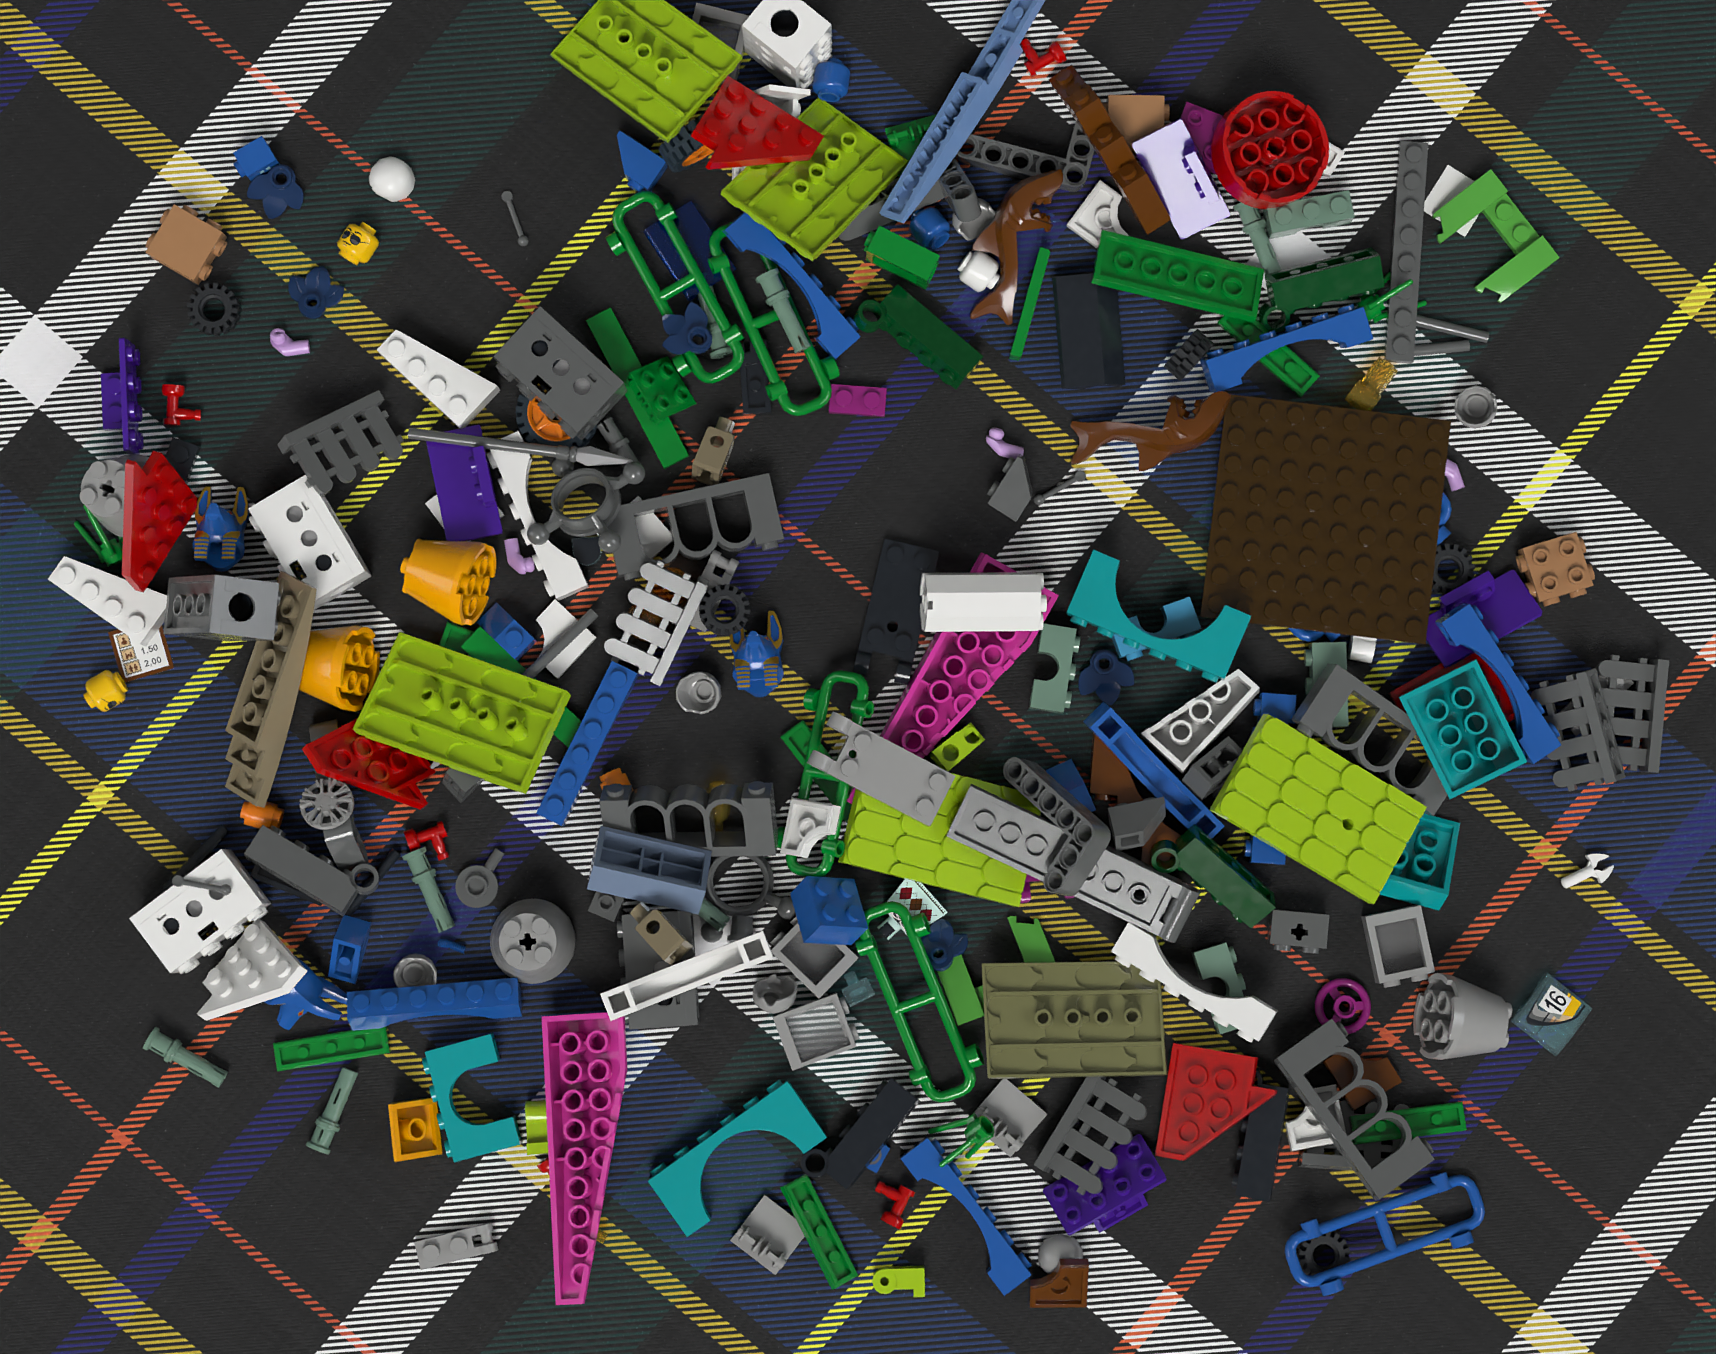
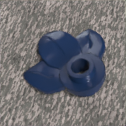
(276, 195)
(315, 288)
(683, 330)
(1105, 681)
(943, 942)

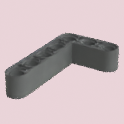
(1034, 159)
(951, 185)
(1086, 832)
(343, 841)

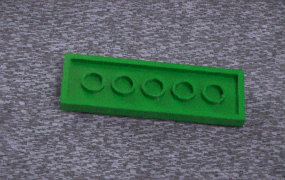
(1177, 276)

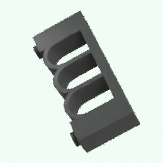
(760, 508)
(1322, 706)
(753, 800)
(1391, 1171)

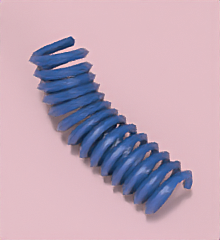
(449, 945)

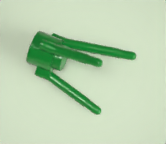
(1374, 304)
(111, 550)
(977, 1133)

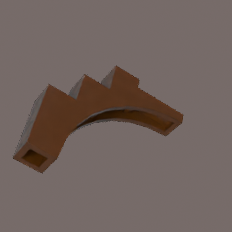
(1111, 148)
(1112, 778)

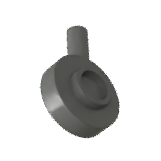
(477, 884)

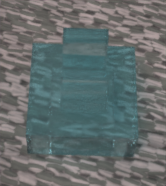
(857, 990)

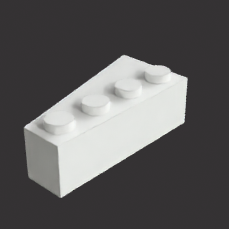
(445, 383)
(113, 599)
(1197, 724)

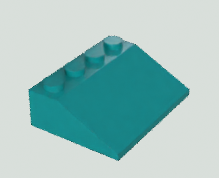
(1462, 729)
(1425, 864)

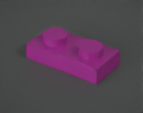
(857, 400)

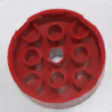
(1250, 169)

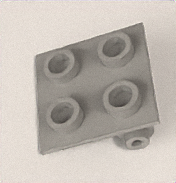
(1011, 1115)
(769, 1235)

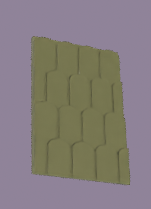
(1072, 1020)

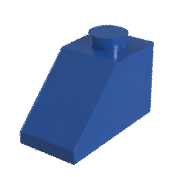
(640, 164)
(506, 631)
(1070, 779)
(349, 949)

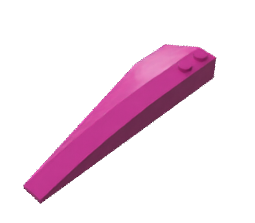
(953, 677)
(583, 1102)

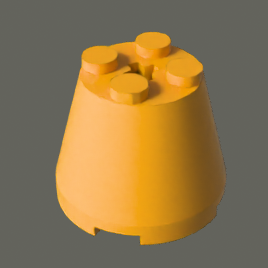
(450, 577)
(341, 666)

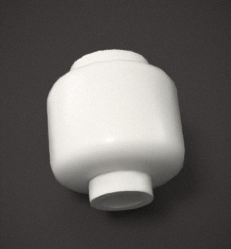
(979, 271)

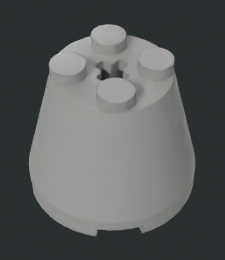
(104, 490)
(553, 944)
(1459, 1019)

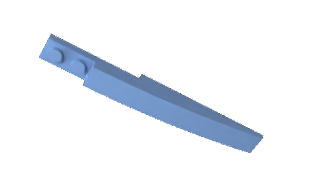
(962, 110)

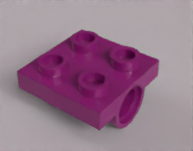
(1201, 126)

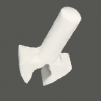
(1588, 871)

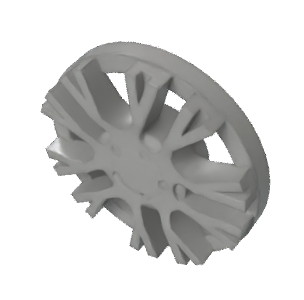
(326, 804)

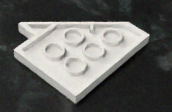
(251, 972)

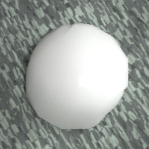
(391, 179)

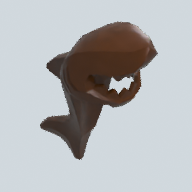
(1000, 238)
(1156, 444)

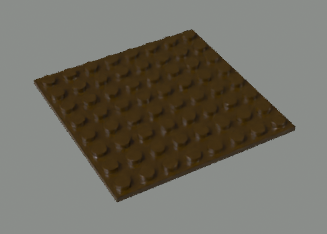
(1326, 518)

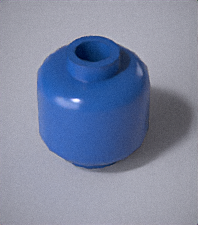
(831, 80)
(929, 228)

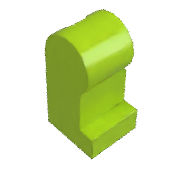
(956, 747)
(536, 1127)
(899, 1278)

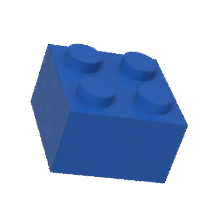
(829, 910)

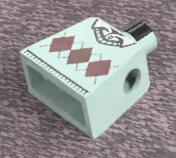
(917, 900)

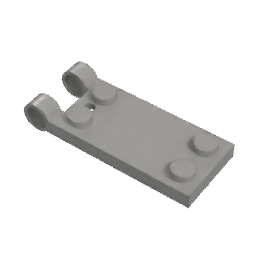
(885, 771)

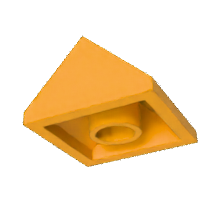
(414, 1129)

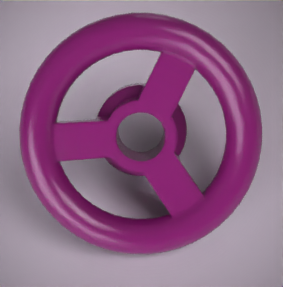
(1331, 988)

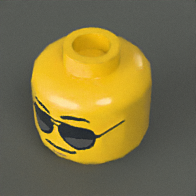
(358, 243)
(105, 690)

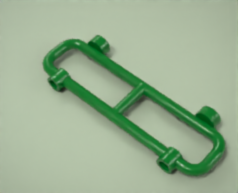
(622, 241)
(823, 369)
(818, 701)
(969, 1056)

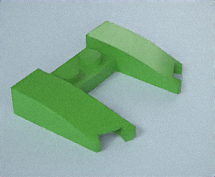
(1489, 197)
(967, 1001)

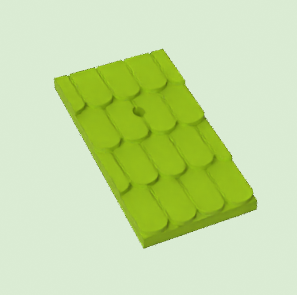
(656, 74)
(818, 197)
(462, 712)
(1318, 808)
(905, 848)

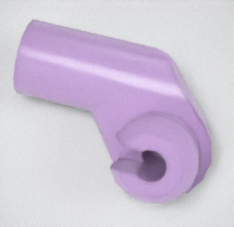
(286, 345)
(1002, 448)
(1453, 476)
(515, 559)

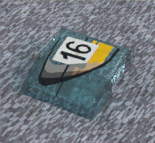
(1551, 1014)

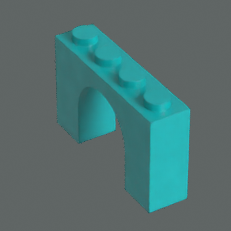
(465, 1137)

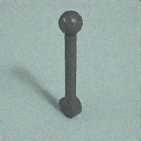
(507, 197)
(1078, 477)
(179, 881)

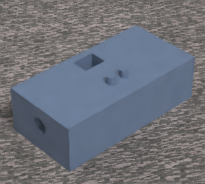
(649, 870)

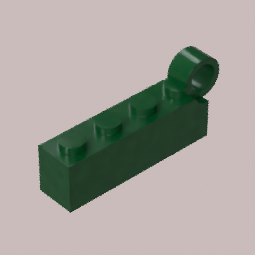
(1320, 282)
(921, 334)
(1218, 873)

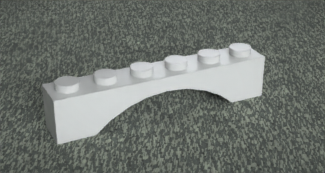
(561, 570)
(1143, 951)
(686, 975)

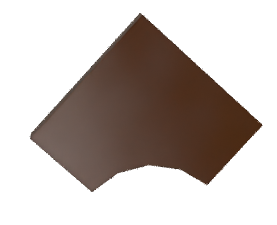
(1377, 1071)
(1063, 1287)

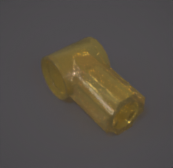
(1368, 390)

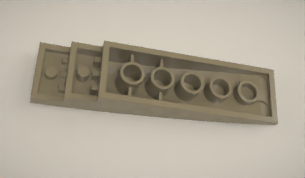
(269, 695)

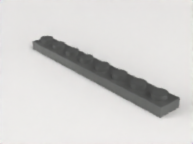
(1406, 251)

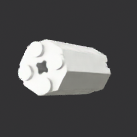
(982, 601)

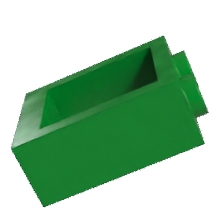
(901, 257)

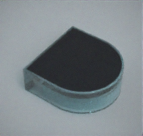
(586, 550)

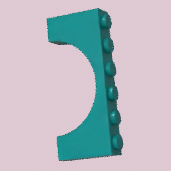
(1207, 651)
(777, 1112)

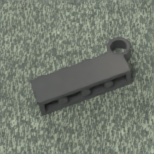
(307, 872)

